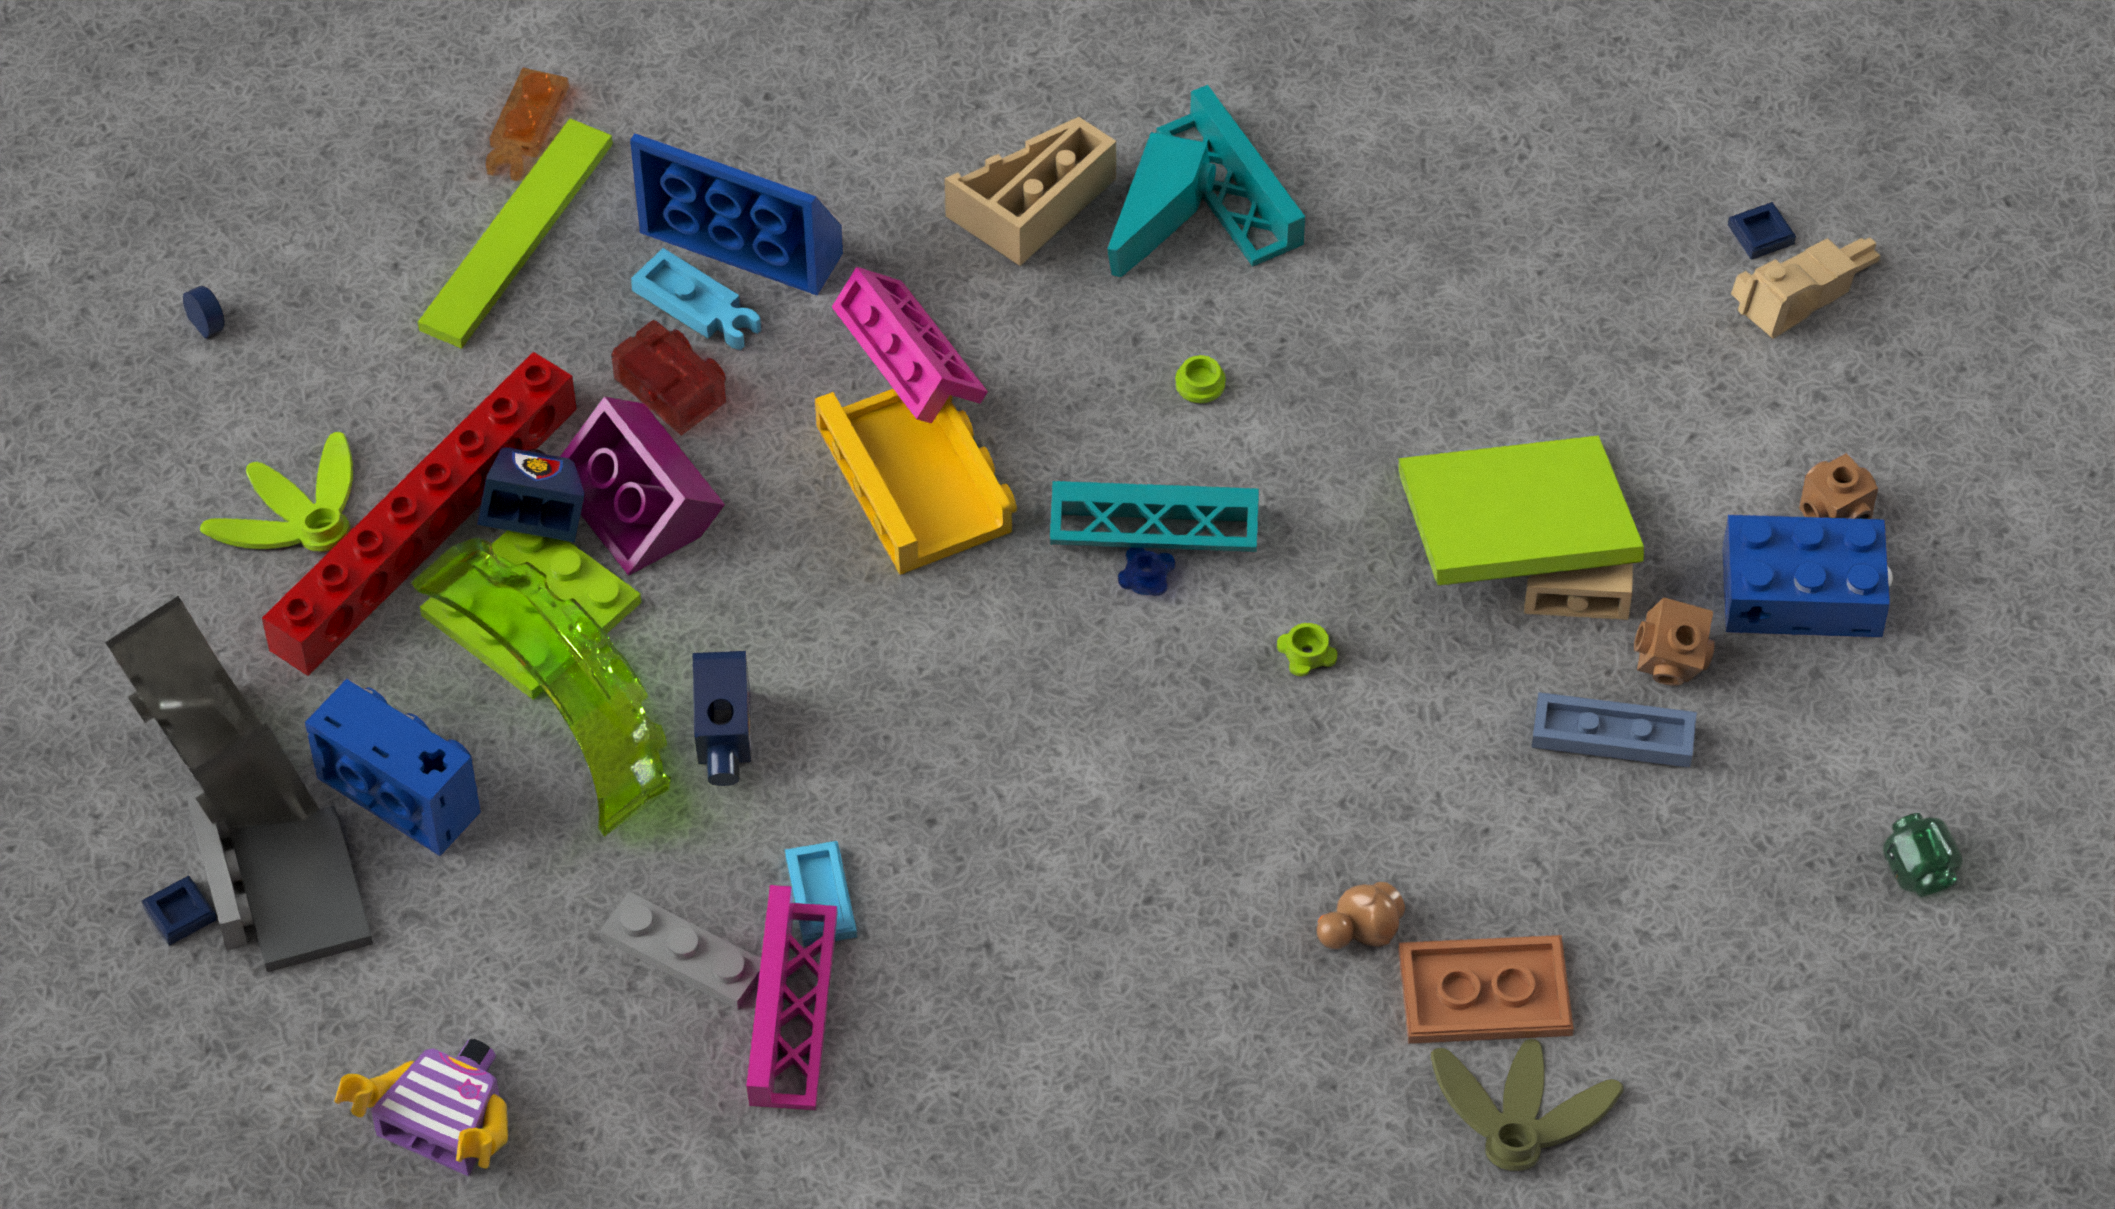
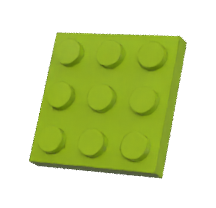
(569, 576)

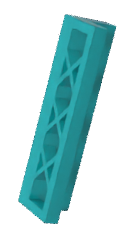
(1251, 175)
(1154, 504)

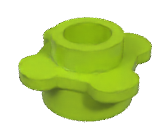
(1309, 636)

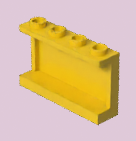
(915, 479)

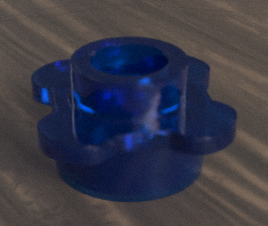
(1142, 582)

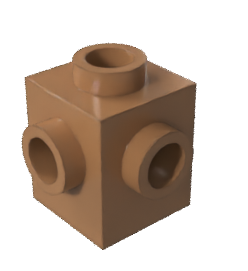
(1838, 490)
(1674, 642)

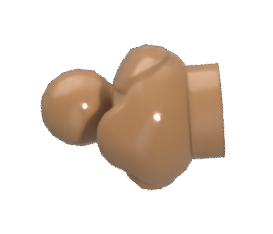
(1365, 914)

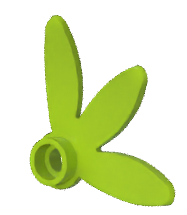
(314, 525)

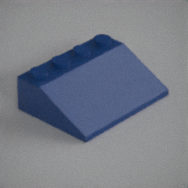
(734, 216)

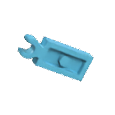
(694, 298)

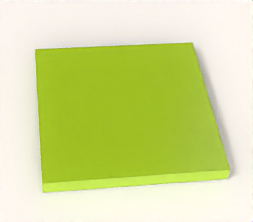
(1520, 510)

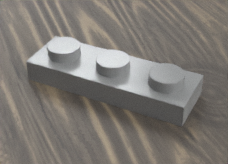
(221, 872)
(682, 950)

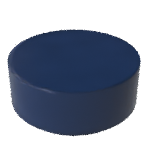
(204, 311)

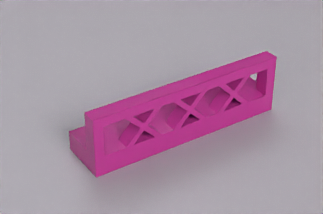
(905, 344)
(770, 1001)

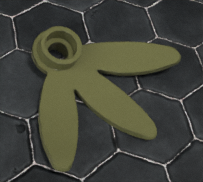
(1516, 1134)

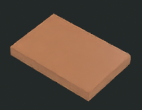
(1485, 989)

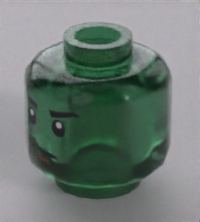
(1922, 854)

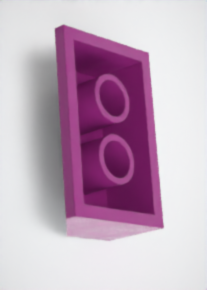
(638, 485)

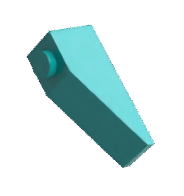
(1161, 198)

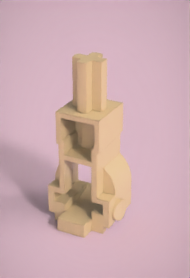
(1791, 290)

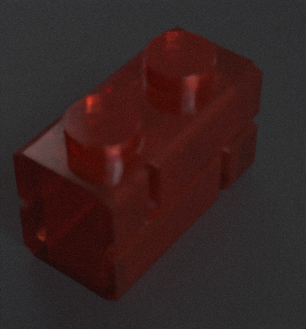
(669, 376)

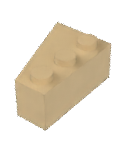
(1035, 191)

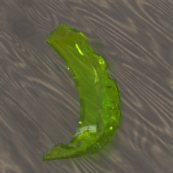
(570, 662)

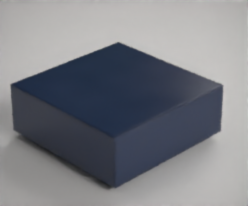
(1761, 230)
(178, 910)

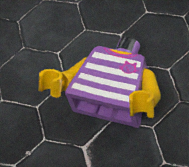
(436, 1106)

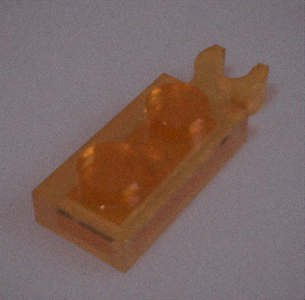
(525, 119)

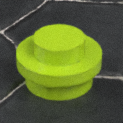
(1200, 379)

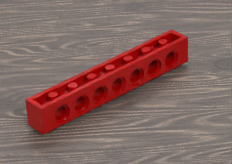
(416, 515)

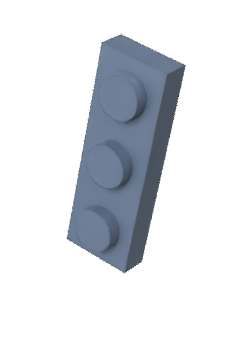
(1614, 729)

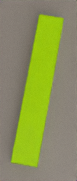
(515, 233)

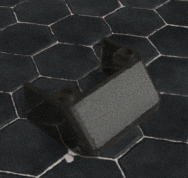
(209, 722)

